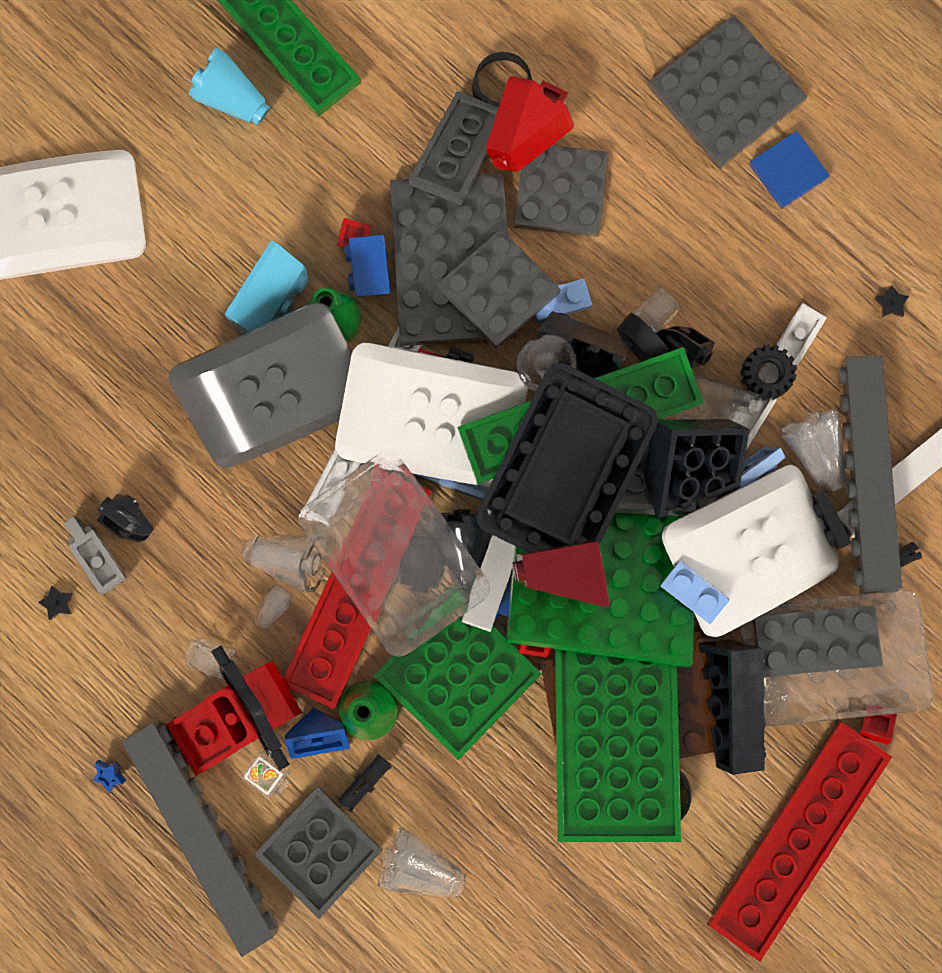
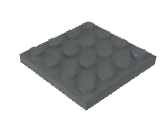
(727, 91)

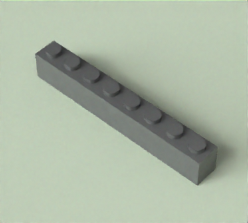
(870, 475)
(200, 838)

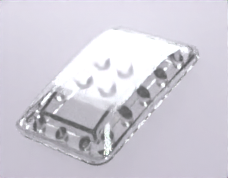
(394, 553)
(896, 687)

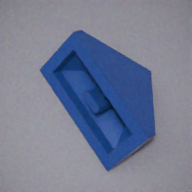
(316, 735)

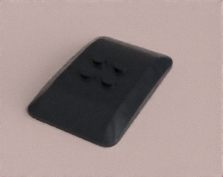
(567, 463)

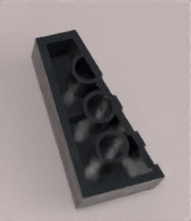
(736, 704)

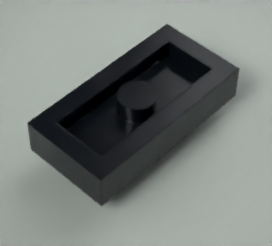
(834, 529)

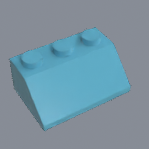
(267, 290)

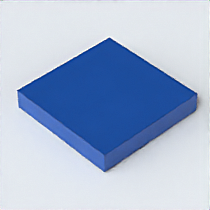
(789, 170)

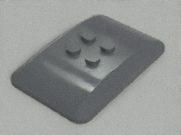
(266, 385)

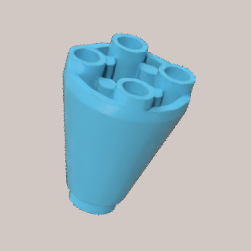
(228, 89)

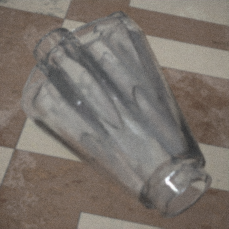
(818, 447)
(419, 869)

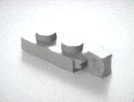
(94, 556)

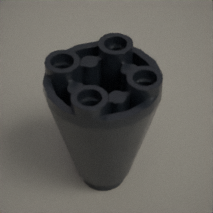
(469, 533)

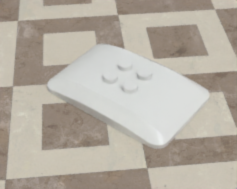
(69, 213)
(414, 407)
(754, 546)

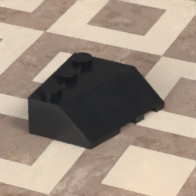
(595, 349)
(693, 461)

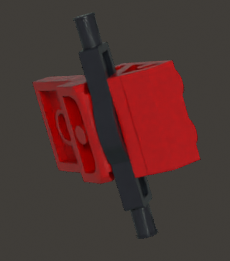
(236, 716)

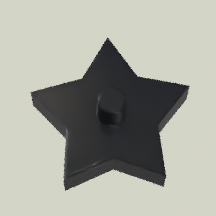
(892, 302)
(56, 603)

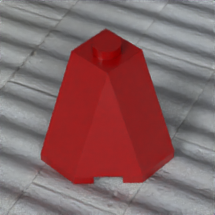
(525, 125)

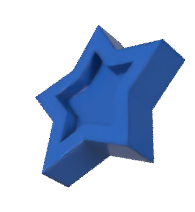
(108, 775)

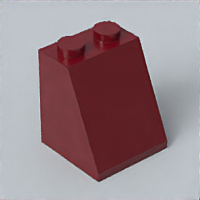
(565, 571)

